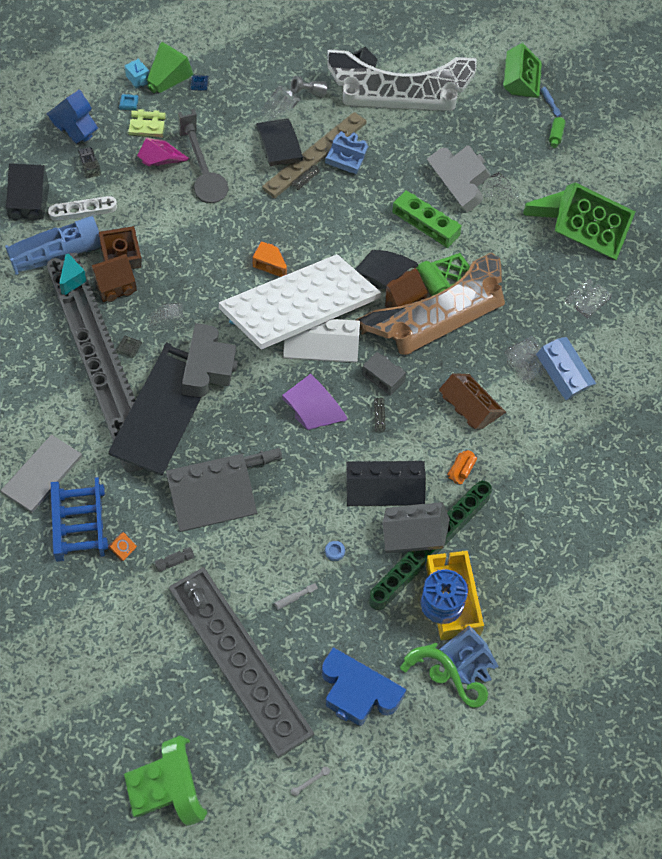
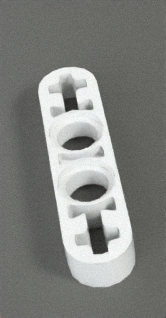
(82, 205)

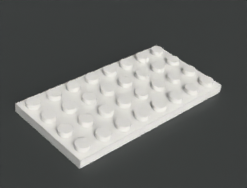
(299, 301)

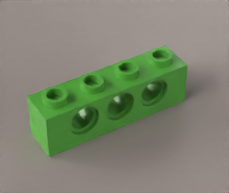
(427, 219)

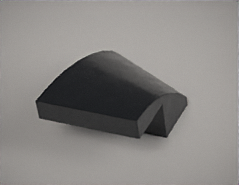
(384, 267)

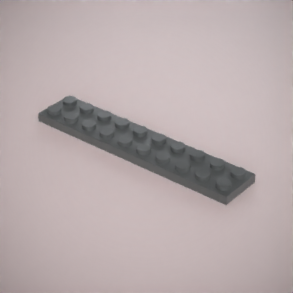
(244, 666)

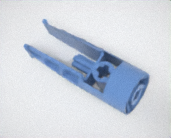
(54, 243)

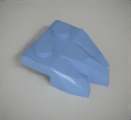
(347, 152)
(470, 656)

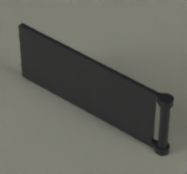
(157, 416)

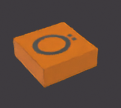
(122, 546)

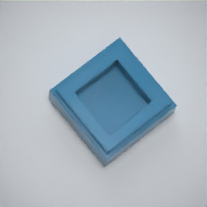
(128, 102)

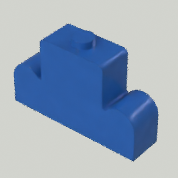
(74, 117)
(358, 689)

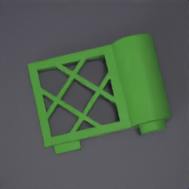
(435, 279)

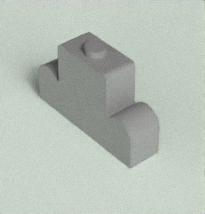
(461, 174)

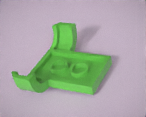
(166, 783)

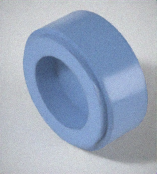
(335, 551)

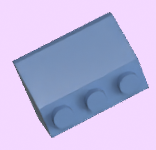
(565, 367)

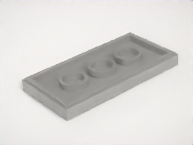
(34, 478)

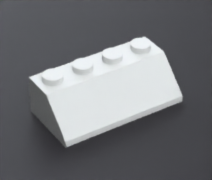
(328, 341)

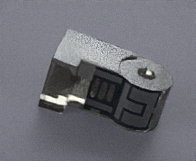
(89, 162)

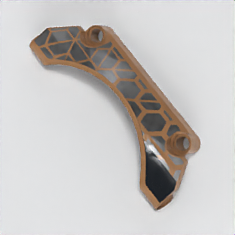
(435, 316)

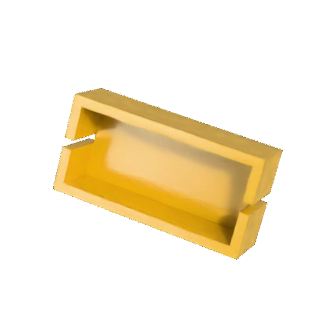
(471, 613)

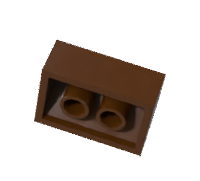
(471, 400)

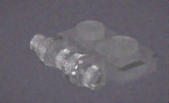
(592, 301)

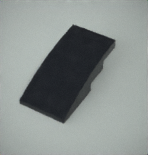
(279, 142)

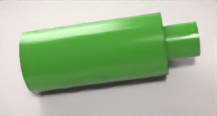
(557, 132)

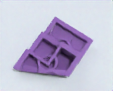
(313, 404)

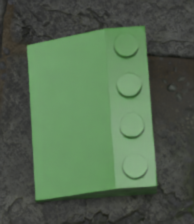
(593, 220)

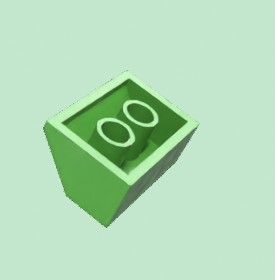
(522, 72)

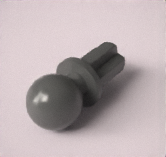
(195, 593)

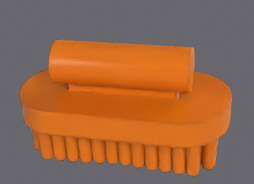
(462, 467)

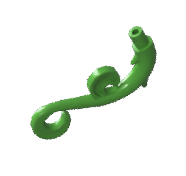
(450, 671)

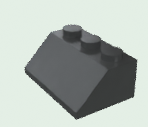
(415, 527)

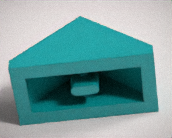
(72, 275)

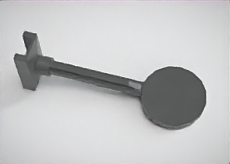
(208, 186)

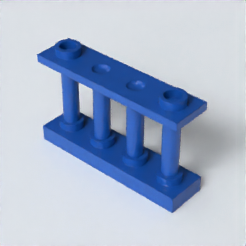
(59, 512)

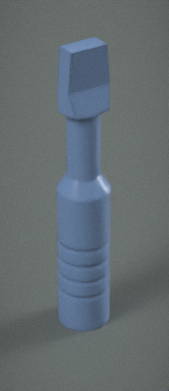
(550, 101)

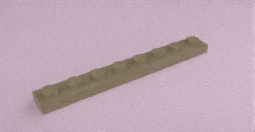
(312, 156)

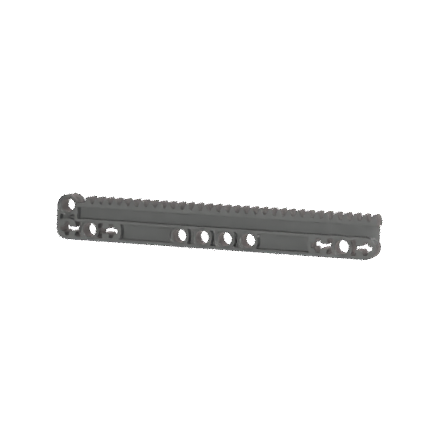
(87, 324)

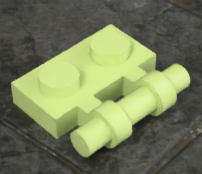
(148, 128)

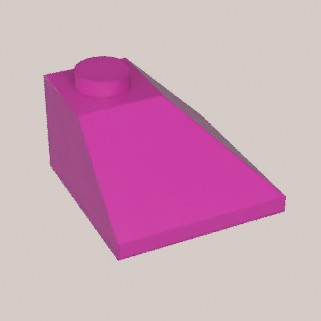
(159, 153)

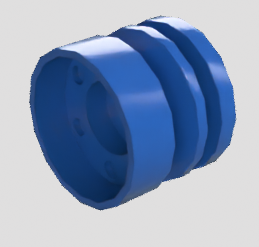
(440, 606)

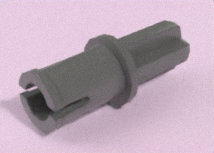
(263, 457)

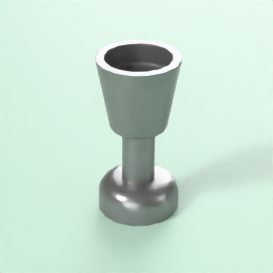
(317, 88)

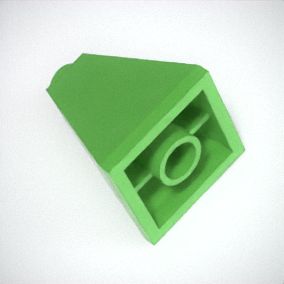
(168, 69)

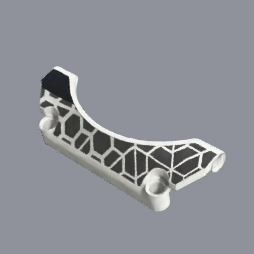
(378, 88)

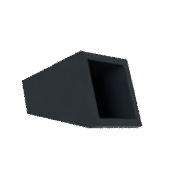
(26, 191)

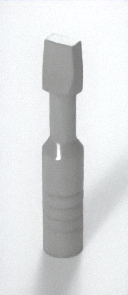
(294, 596)

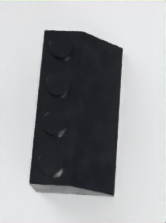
(385, 483)

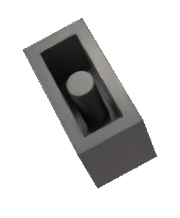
(383, 373)

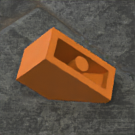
(269, 260)

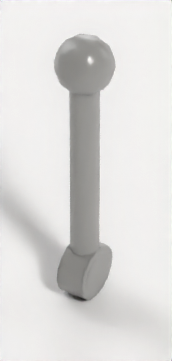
(325, 771)

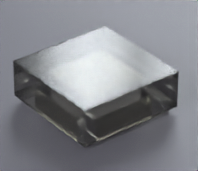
(129, 346)

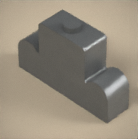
(207, 362)

